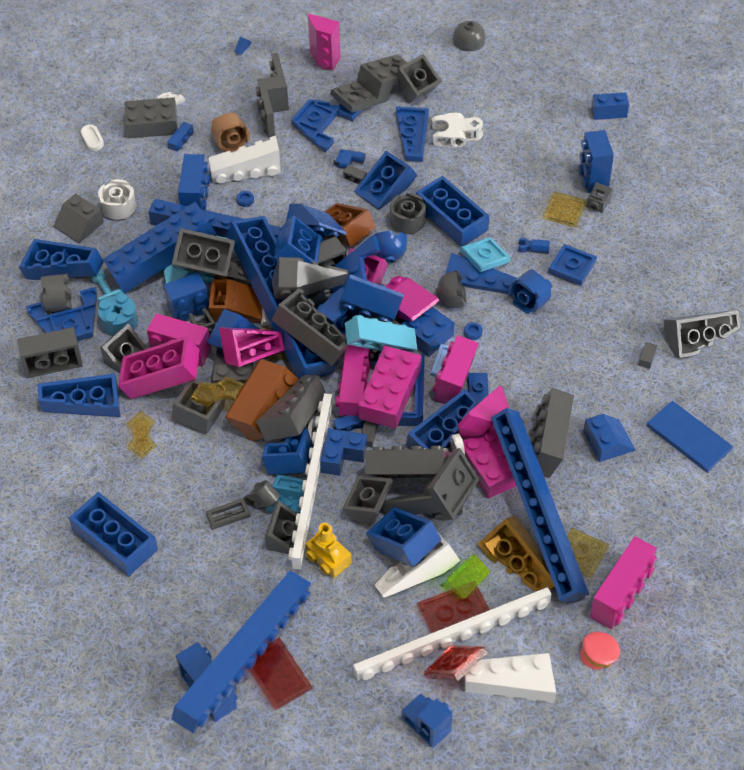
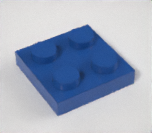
(572, 264)

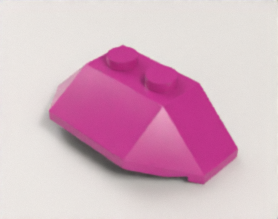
(479, 418)

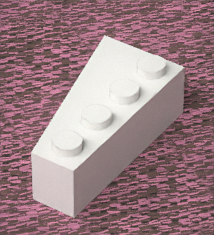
(247, 162)

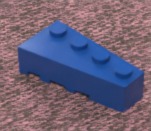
(81, 396)

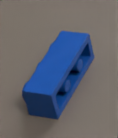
(180, 136)
(348, 423)

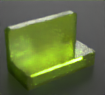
(466, 576)

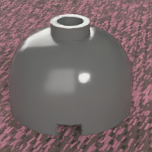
(469, 36)
(451, 290)

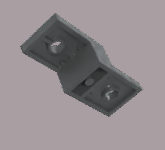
(372, 84)
(272, 95)

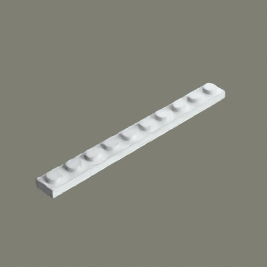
(310, 485)
(445, 637)

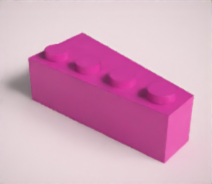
(354, 379)

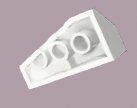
(433, 564)

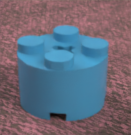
(116, 313)

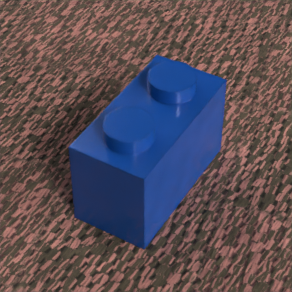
(610, 106)

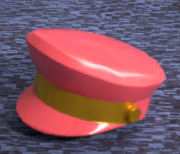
(599, 650)

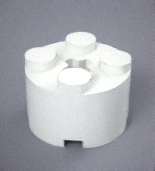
(117, 199)

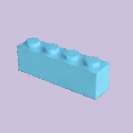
(375, 334)

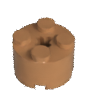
(229, 132)

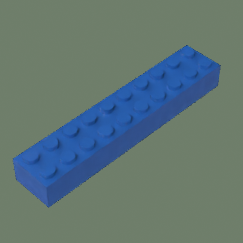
(255, 250)

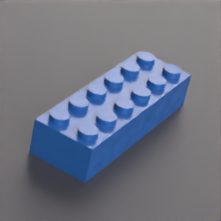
(155, 248)

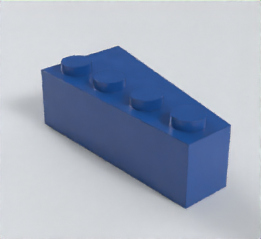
(55, 258)
(443, 423)

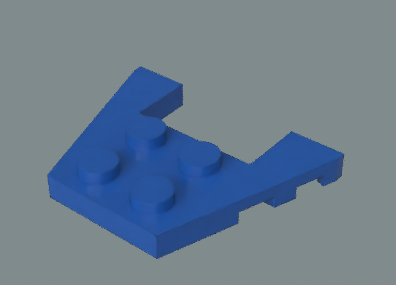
(315, 118)
(355, 260)
(80, 318)

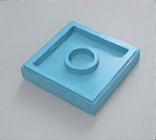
(485, 254)

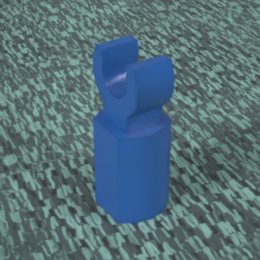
(537, 246)

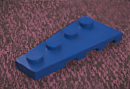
(413, 130)
(488, 280)

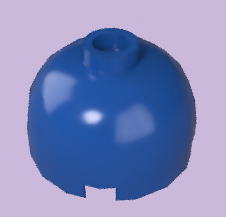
(391, 246)

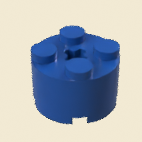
(530, 291)

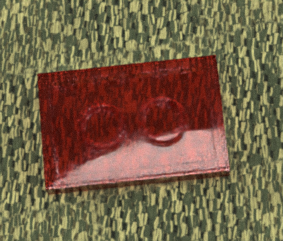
(450, 609)
(455, 662)
(279, 675)

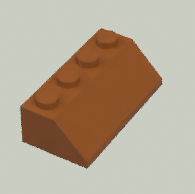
(260, 392)

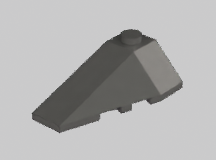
(311, 278)
(693, 332)

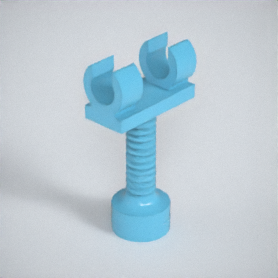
(100, 279)

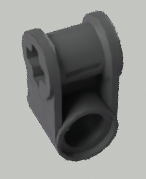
(262, 495)

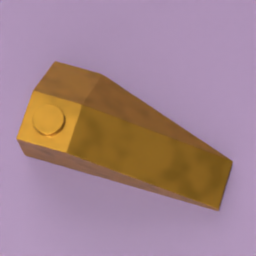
(516, 550)

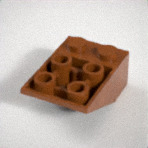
(235, 298)

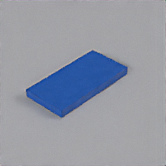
(689, 436)

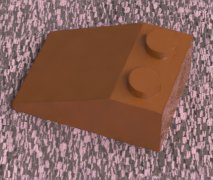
(354, 220)

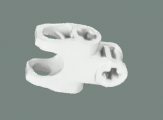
(457, 129)

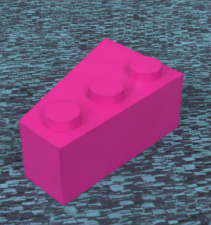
(248, 345)

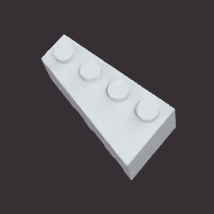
(513, 677)

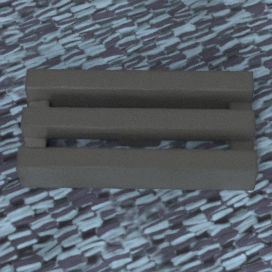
(227, 517)

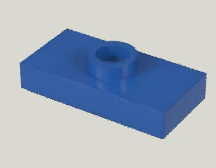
(478, 385)

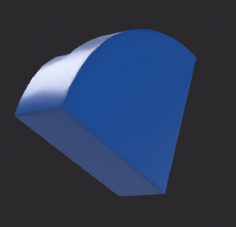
(242, 45)

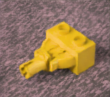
(328, 552)

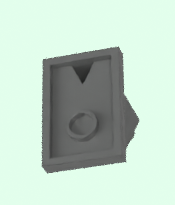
(446, 491)

